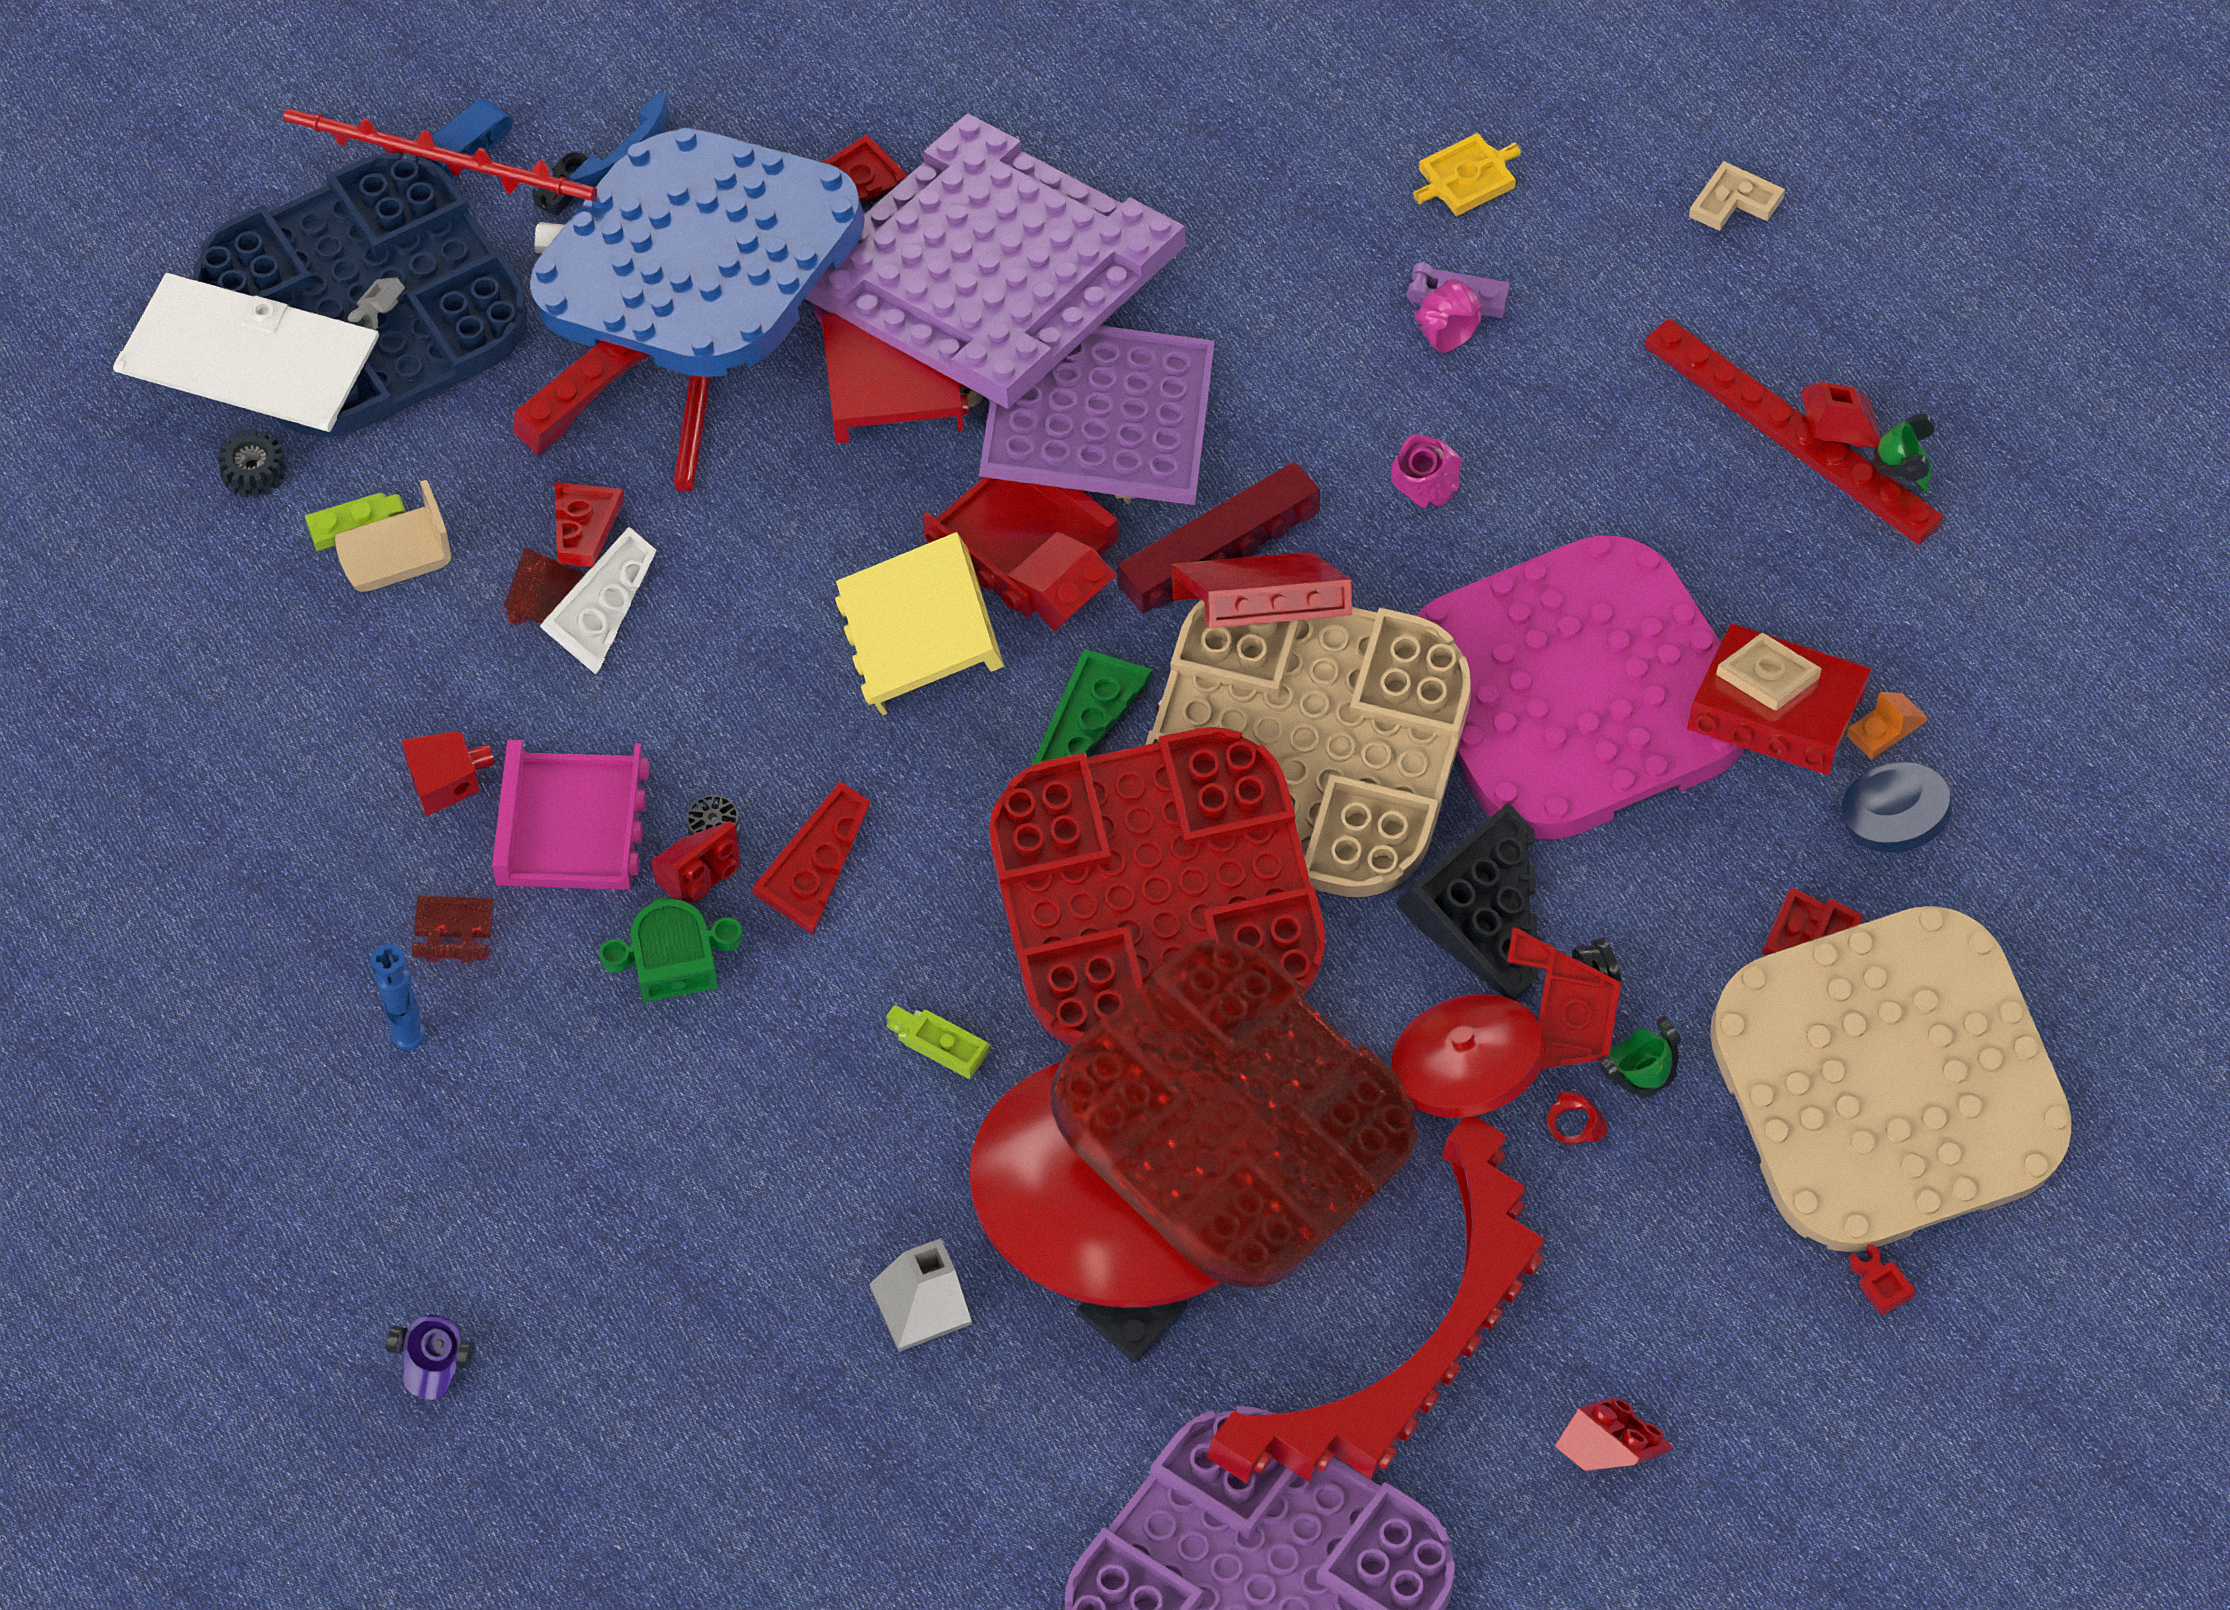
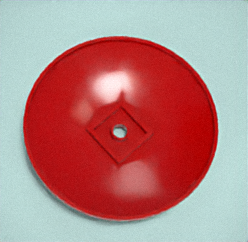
(1061, 1217)

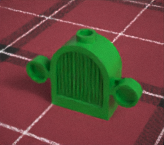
(671, 949)

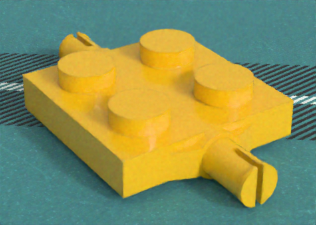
(1467, 174)

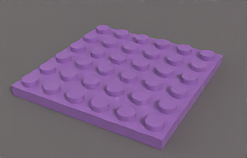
(1109, 419)

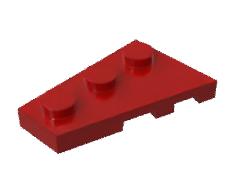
(584, 520)

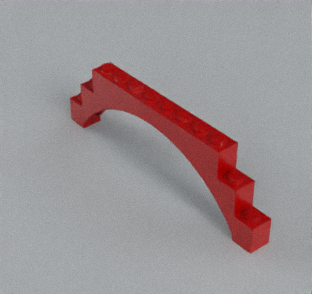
(1373, 1421)

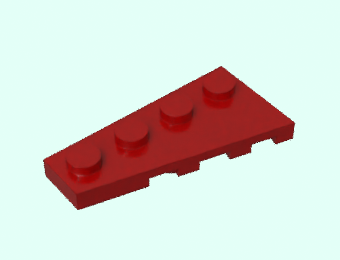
(809, 866)

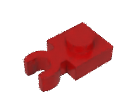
(1882, 1284)

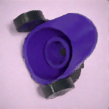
(430, 1354)

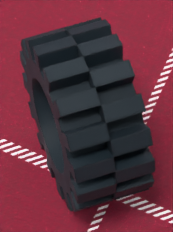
(234, 460)

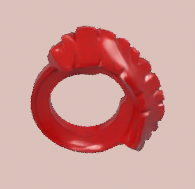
(1595, 1128)

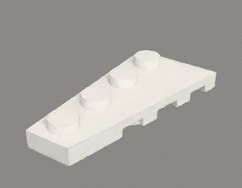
(596, 606)

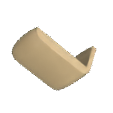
(395, 547)

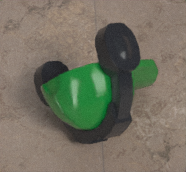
(1901, 453)
(1644, 1060)

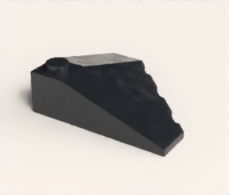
(1478, 898)

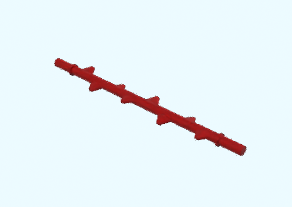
(455, 161)

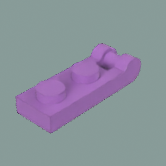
(1490, 292)

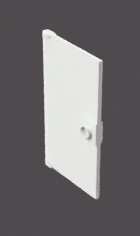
(246, 351)

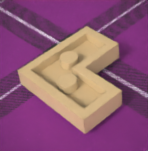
(1735, 188)

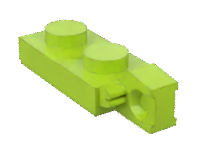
(939, 1040)

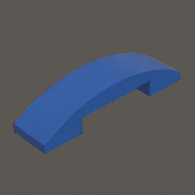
(653, 121)

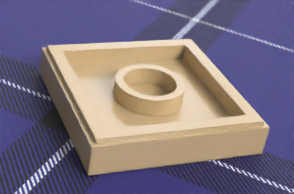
(1768, 671)

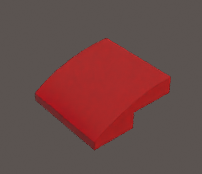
(1807, 919)

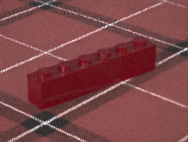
(1221, 533)

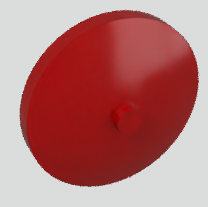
(1469, 1055)

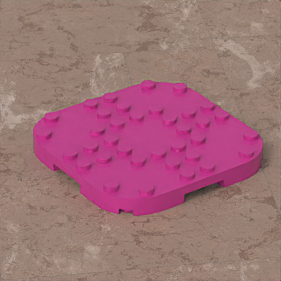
(1581, 684)

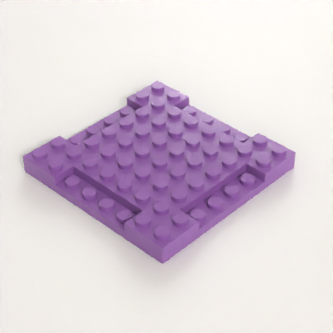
(994, 262)

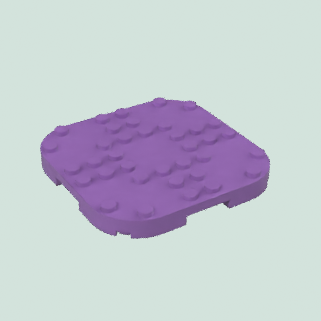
(1270, 1544)

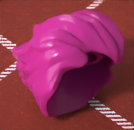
(1449, 315)
(1426, 470)

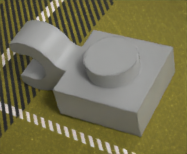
(378, 298)

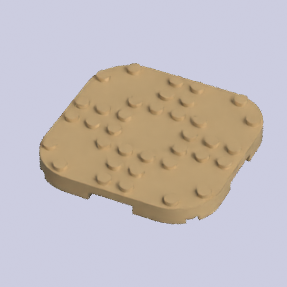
(1354, 715)
(1890, 1078)

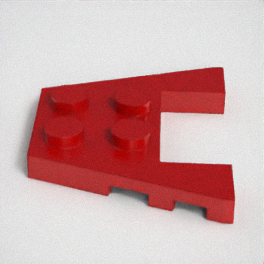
(1575, 1003)

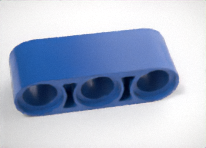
(477, 127)

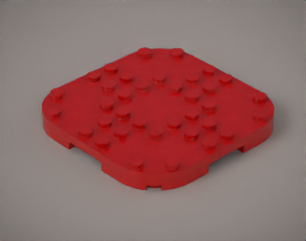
(1140, 855)

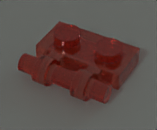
(453, 918)

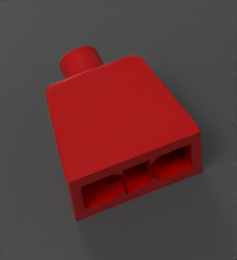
(444, 768)

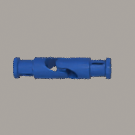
(398, 997)

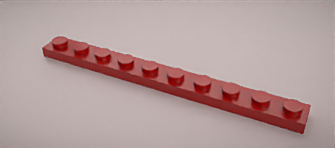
(1792, 431)

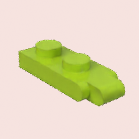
(351, 515)

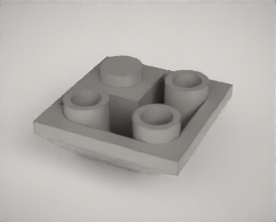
(921, 1296)

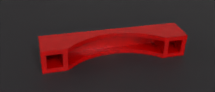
(562, 400)

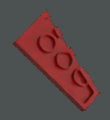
(868, 168)

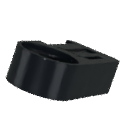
(548, 199)

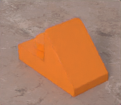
(1886, 725)

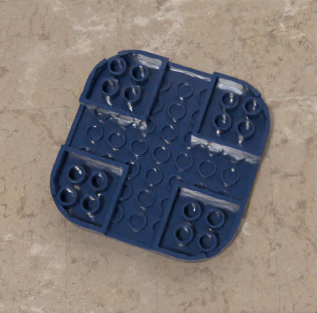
(371, 224)

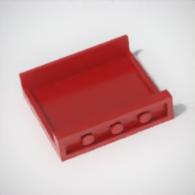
(882, 384)
(1010, 521)
(1264, 589)
(1799, 732)

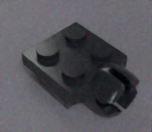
(1131, 1328)

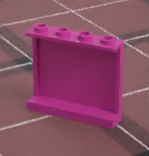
(569, 819)

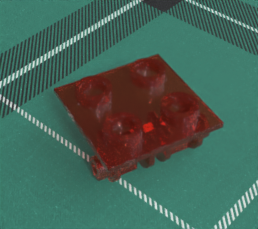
(538, 587)

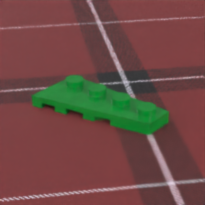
(1091, 704)

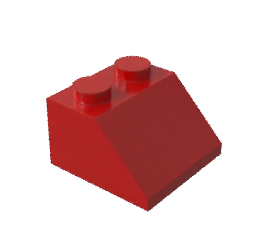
(1061, 578)

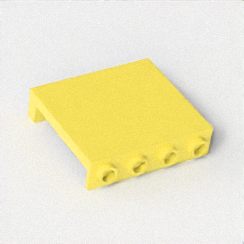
(916, 619)

